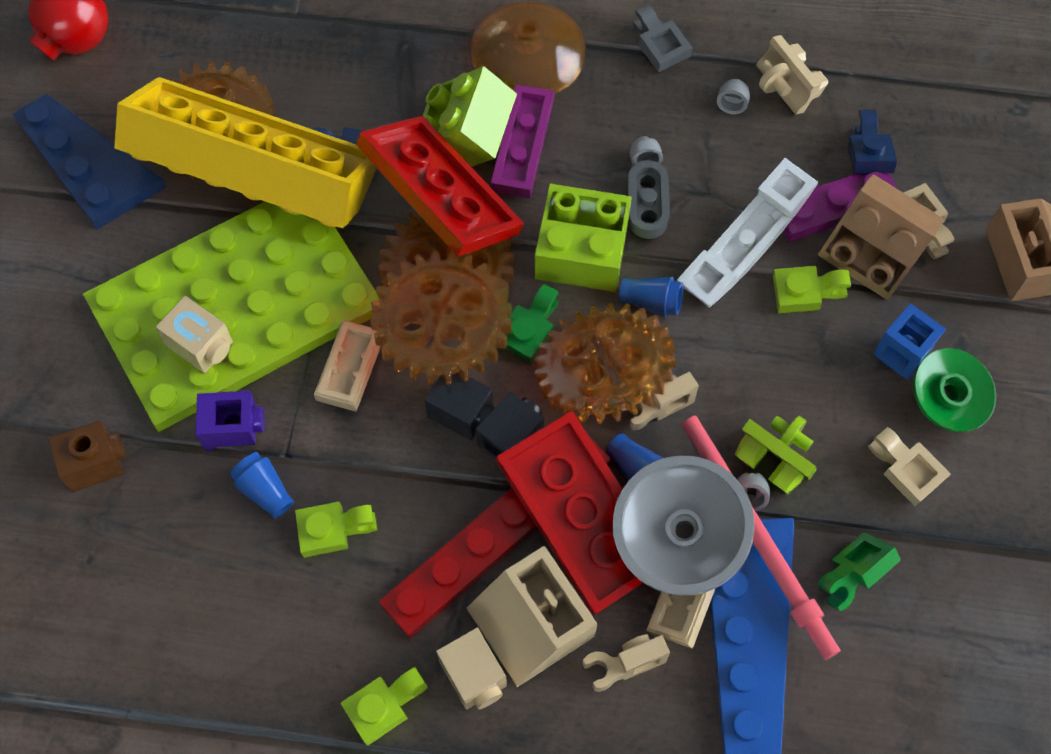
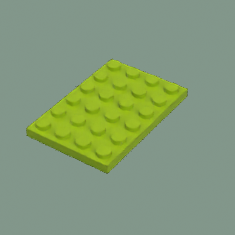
(264, 273)

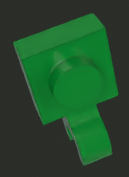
(531, 325)
(859, 563)

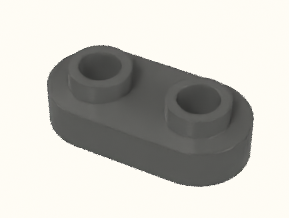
(648, 202)

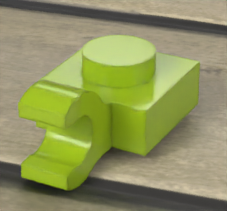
(802, 290)
(326, 527)
(378, 707)

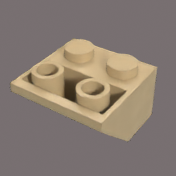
(532, 616)

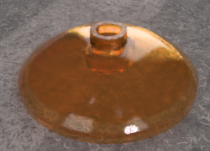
(544, 59)

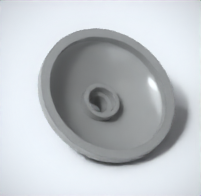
(676, 494)

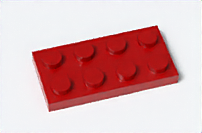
(439, 185)
(573, 507)

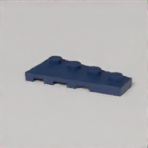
(85, 161)

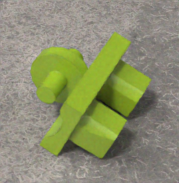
(793, 465)

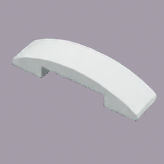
(750, 234)

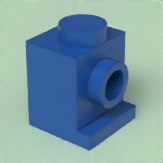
(908, 341)

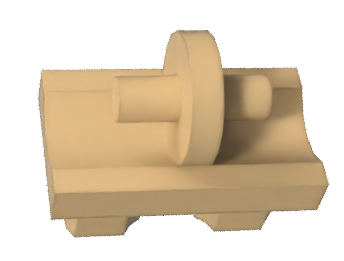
(789, 76)

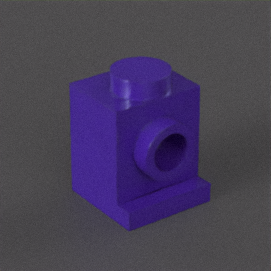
(216, 413)

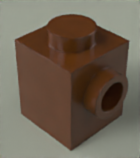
(87, 455)

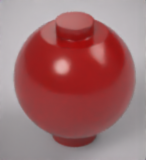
(67, 25)

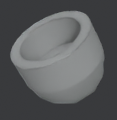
(733, 96)
(647, 148)
(759, 482)

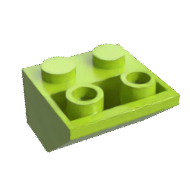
(471, 113)
(582, 237)

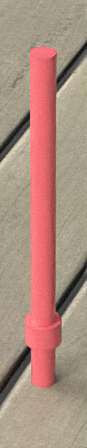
(805, 611)

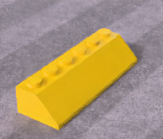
(244, 151)

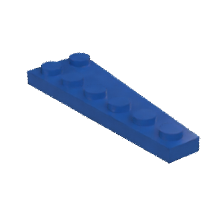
(751, 650)

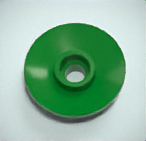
(966, 381)

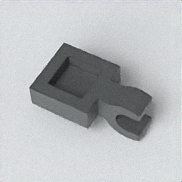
(660, 42)

